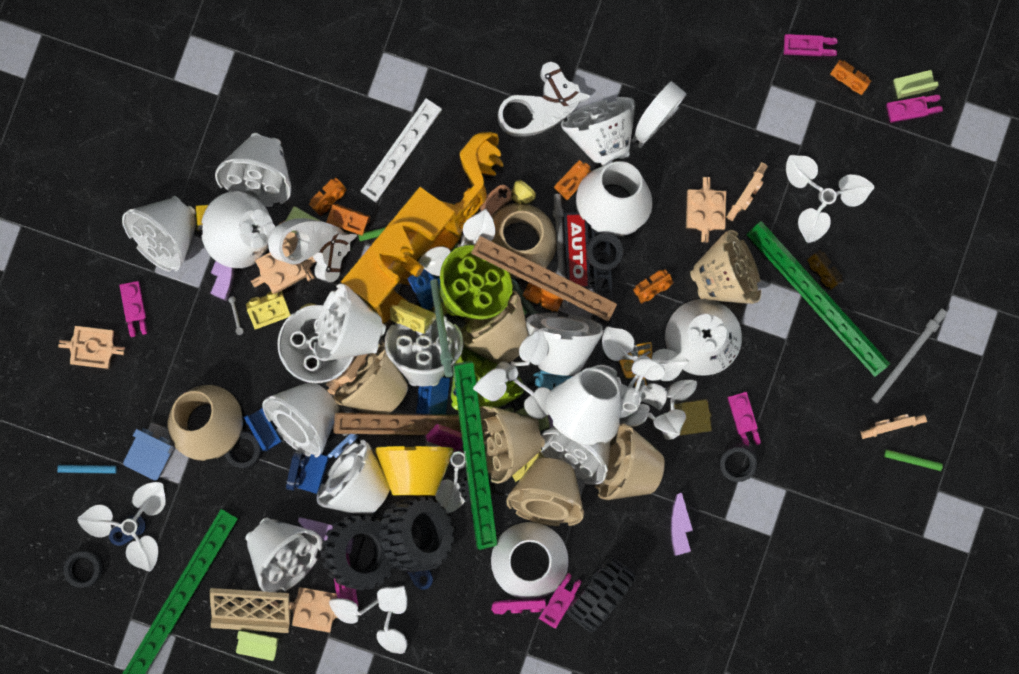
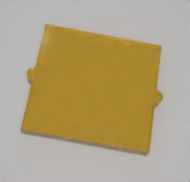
(697, 417)

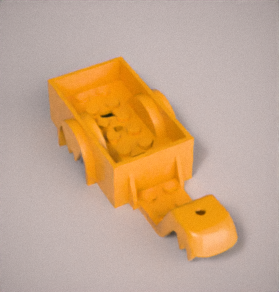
(420, 227)

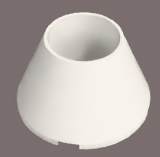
(611, 213)
(568, 341)
(586, 407)
(302, 416)
(355, 482)
(502, 561)

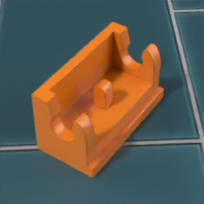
(348, 219)

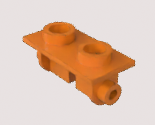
(857, 82)
(570, 182)
(334, 190)
(660, 282)
(542, 296)

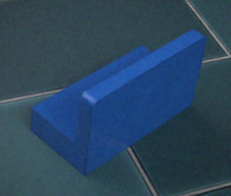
(433, 398)
(263, 430)
(313, 473)

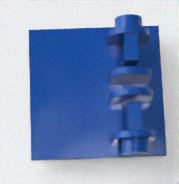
(422, 288)

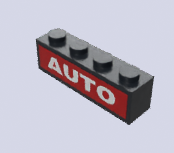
(576, 250)

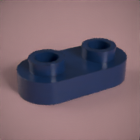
(297, 463)
(125, 538)
(415, 576)

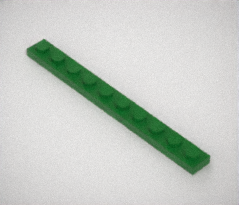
(818, 299)
(474, 454)
(181, 593)

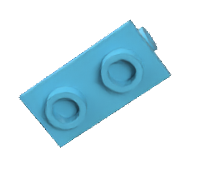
(547, 379)

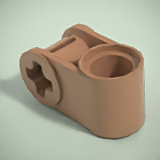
(493, 201)

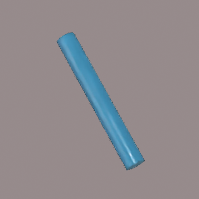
(86, 469)

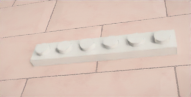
(401, 150)

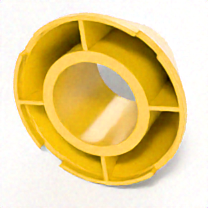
(414, 469)

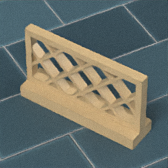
(250, 618)

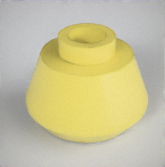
(522, 193)

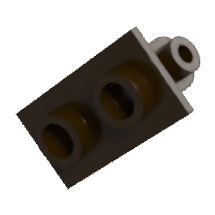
(829, 277)

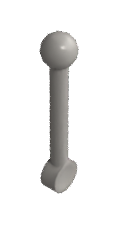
(239, 330)

